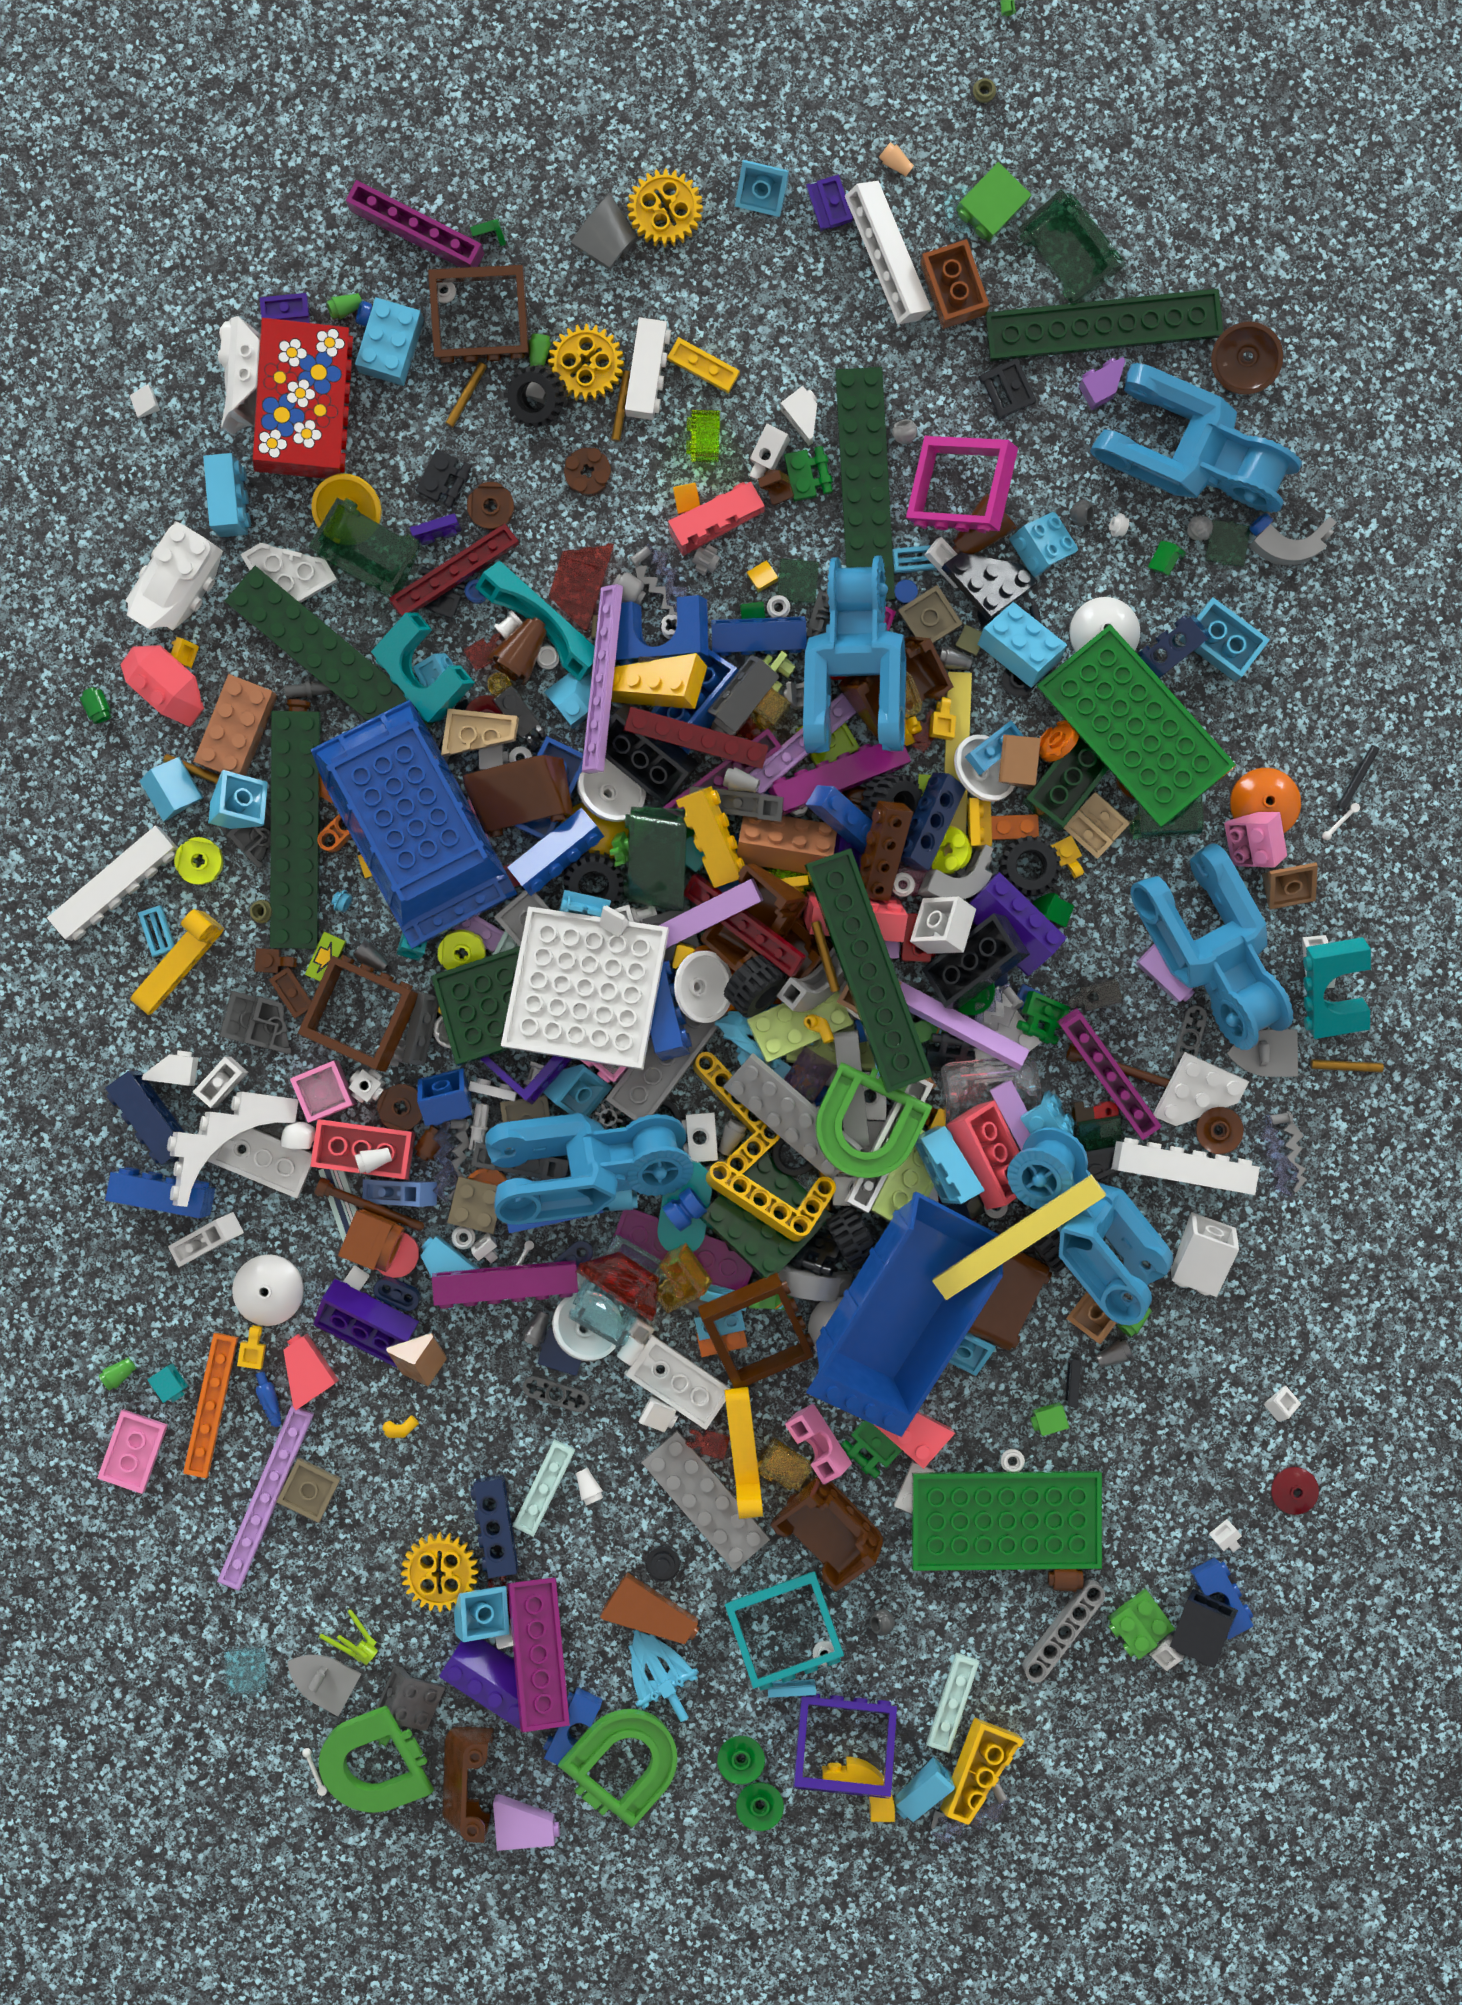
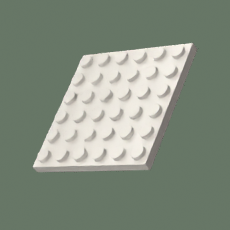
(584, 988)

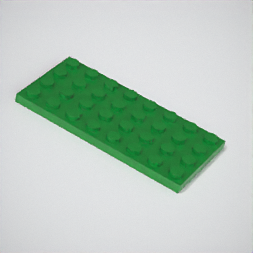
(1136, 726)
(1006, 1520)

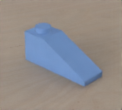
(400, 1192)

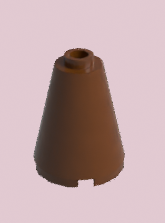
(974, 541)
(520, 650)

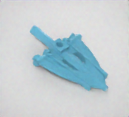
(736, 1029)
(645, 1651)

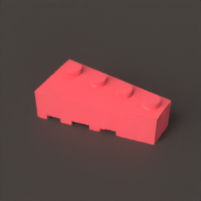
(715, 517)
(922, 1438)

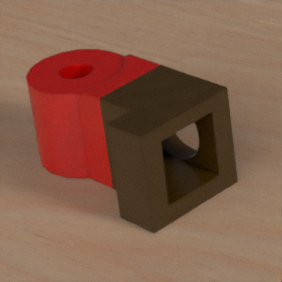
(1101, 1110)

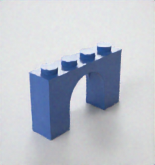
(689, 637)

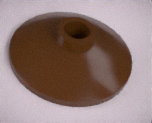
(1231, 1132)

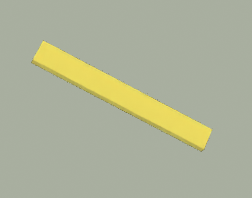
(960, 707)
(1019, 1237)

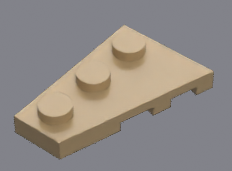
(476, 730)

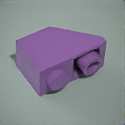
(1102, 385)

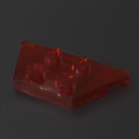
(580, 581)
(624, 1281)

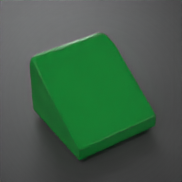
(752, 610)

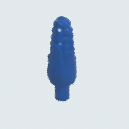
(268, 1399)

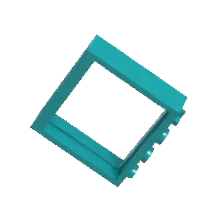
(807, 1666)

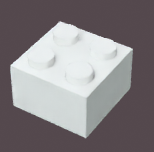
(943, 925)

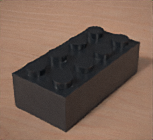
(650, 763)
(988, 955)

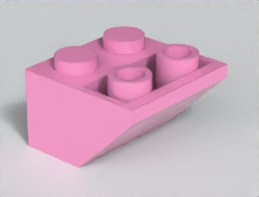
(1256, 840)

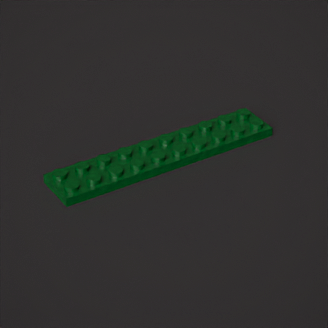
(1104, 324)
(864, 470)
(315, 646)
(294, 830)
(868, 970)

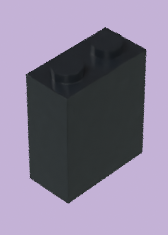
(1203, 1628)

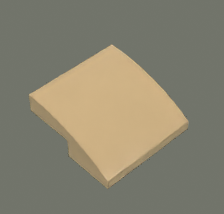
(1096, 825)

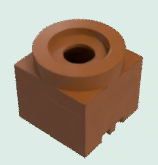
(372, 1240)

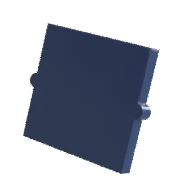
(555, 1357)

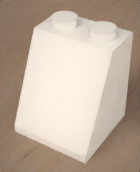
(1205, 1255)

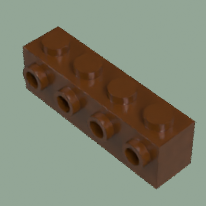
(884, 848)

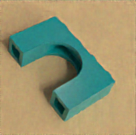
(395, 656)
(1323, 965)

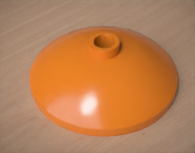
(1255, 786)

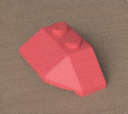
(163, 683)

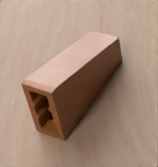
(648, 1611)

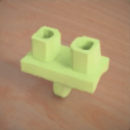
(780, 665)

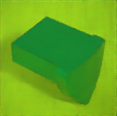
(493, 225)
(1166, 557)
(1054, 908)

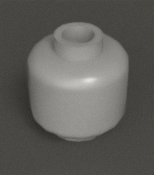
(632, 588)

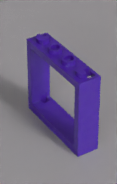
(540, 1081)
(842, 1787)

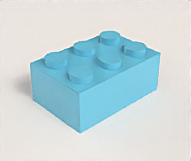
(389, 341)
(226, 495)
(1233, 640)
(1022, 644)

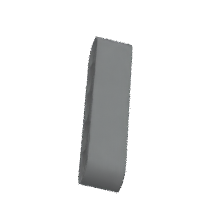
(855, 1118)
(1062, 1642)

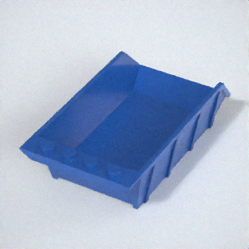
(412, 824)
(894, 1323)

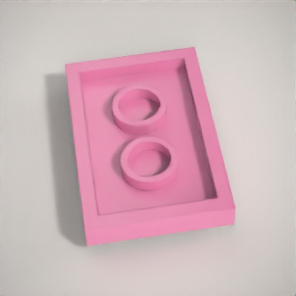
(132, 1451)

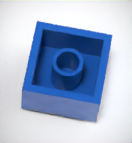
(444, 1097)

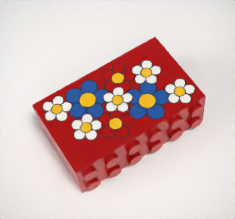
(302, 398)

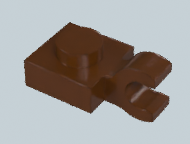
(270, 960)

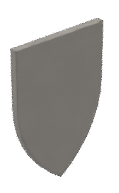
(1272, 1056)
(323, 1680)

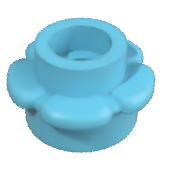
(341, 901)

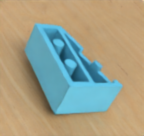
(947, 1166)

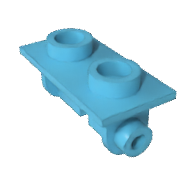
(583, 904)
(726, 1325)

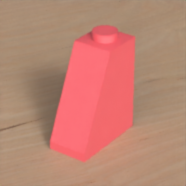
(306, 1370)

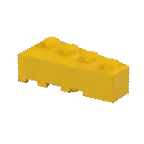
(661, 682)
(712, 835)
(978, 1768)

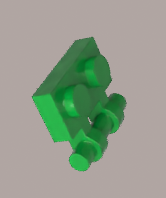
(800, 473)
(1044, 1010)
(874, 1442)

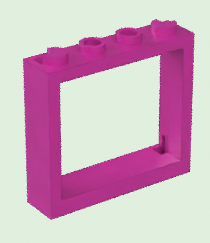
(999, 491)

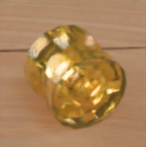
(495, 682)

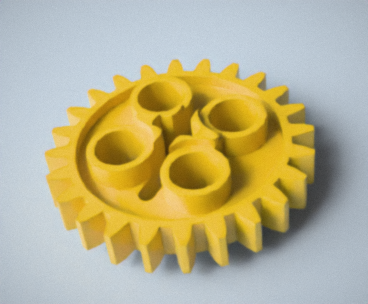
(646, 217)
(601, 376)
(418, 1571)

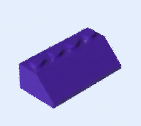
(1032, 927)
(363, 1320)
(485, 1676)

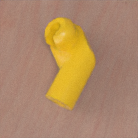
(819, 1025)
(399, 1431)

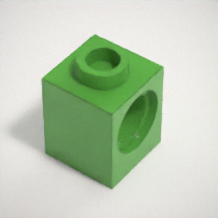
(1049, 1419)

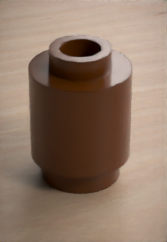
(426, 1146)
(1065, 1579)

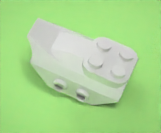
(241, 362)
(174, 579)

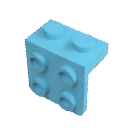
(1043, 543)
(1048, 1115)

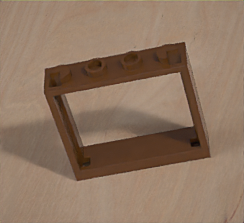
(467, 274)
(395, 1027)
(741, 1299)

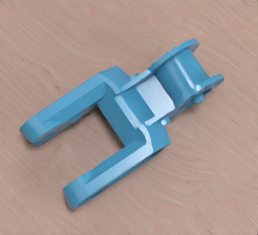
(1209, 451)
(855, 646)
(1224, 960)
(601, 1162)
(1053, 1164)

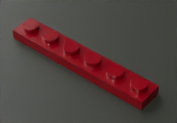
(454, 571)
(695, 737)
(750, 929)

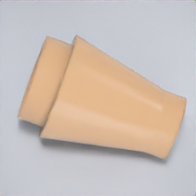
(896, 159)

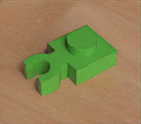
(620, 848)

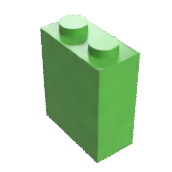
(993, 202)

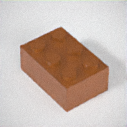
(954, 284)

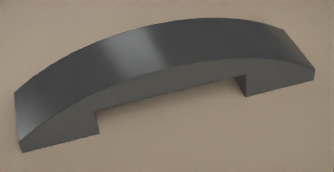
(748, 803)
(539, 1168)

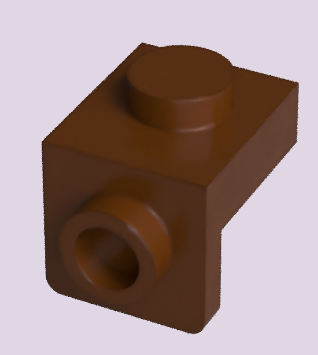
(777, 486)

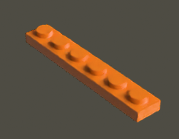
(210, 1405)

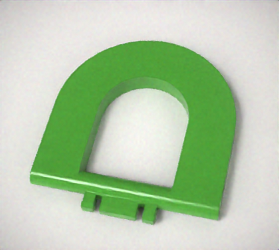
(830, 1118)
(599, 1738)
(369, 1796)

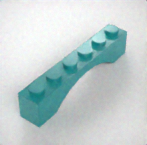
(508, 590)

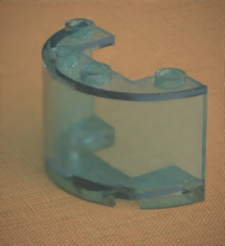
(603, 1312)

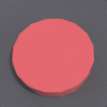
(405, 1259)

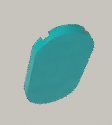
(694, 1234)

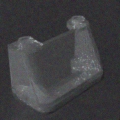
(969, 1084)

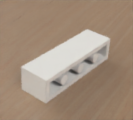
(646, 369)

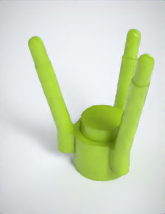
(362, 1651)

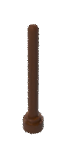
(1074, 1056)
(327, 1189)

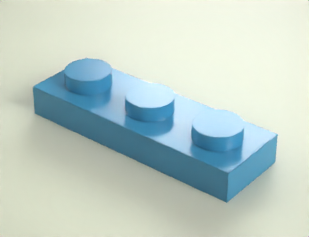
(990, 750)

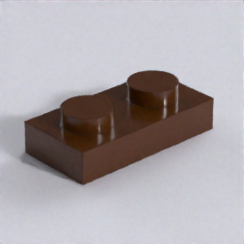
(291, 992)

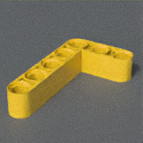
(200, 935)
(739, 1110)
(771, 1202)
(744, 1453)

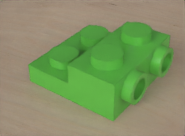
(1140, 1624)

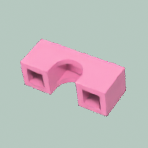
(830, 1457)

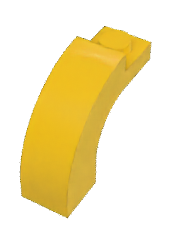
(863, 1772)

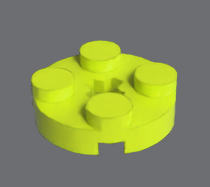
(192, 849)
(960, 855)
(460, 939)

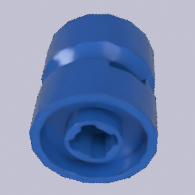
(684, 1209)

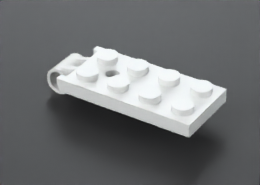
(265, 1161)
(681, 1385)

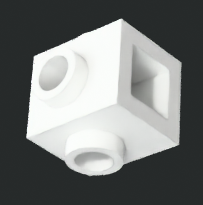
(375, 1085)

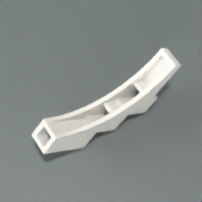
(216, 1129)

